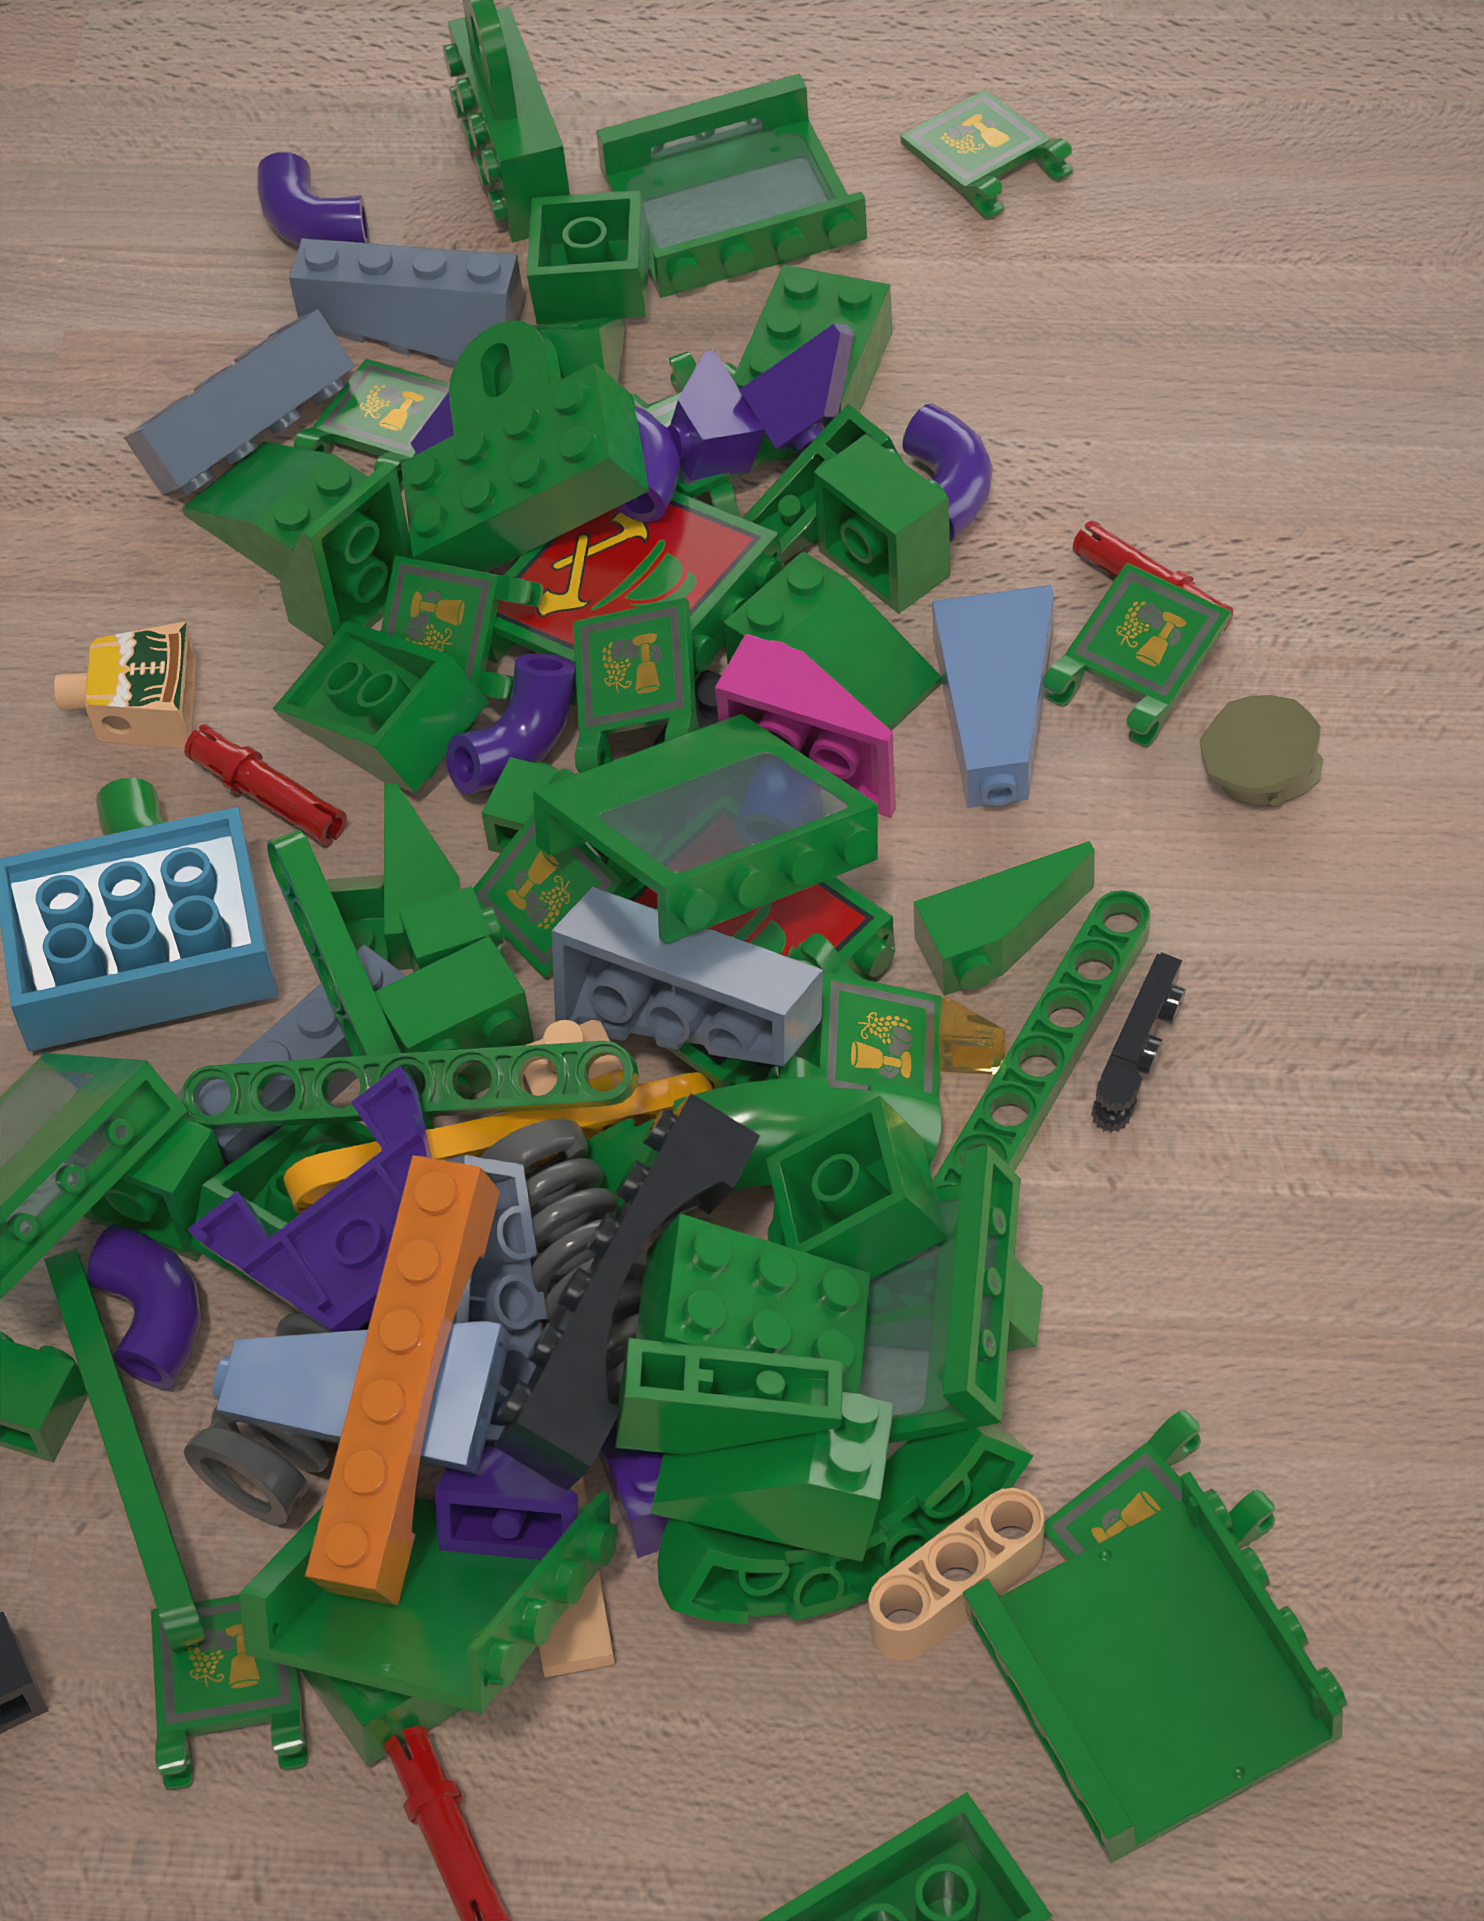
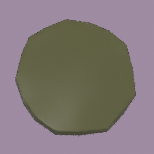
(1263, 749)

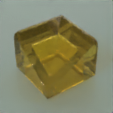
(969, 1041)

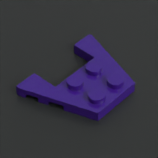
(337, 1248)

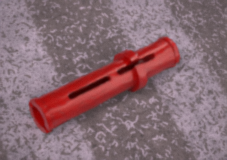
(1113, 553)
(246, 773)
(435, 1806)

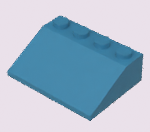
(133, 929)

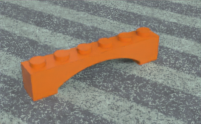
(371, 1492)

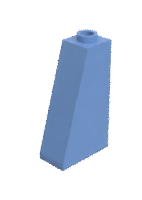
(992, 674)
(309, 1378)

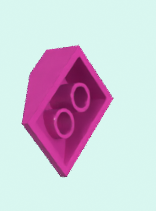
(811, 713)

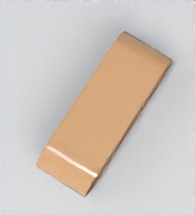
(967, 1544)

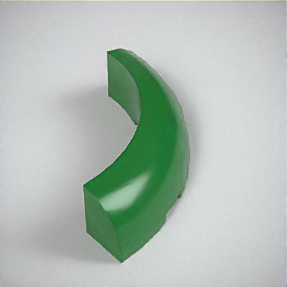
(781, 1115)
(922, 1493)

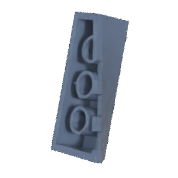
(406, 293)
(239, 403)
(692, 990)
(303, 1033)
(503, 1281)

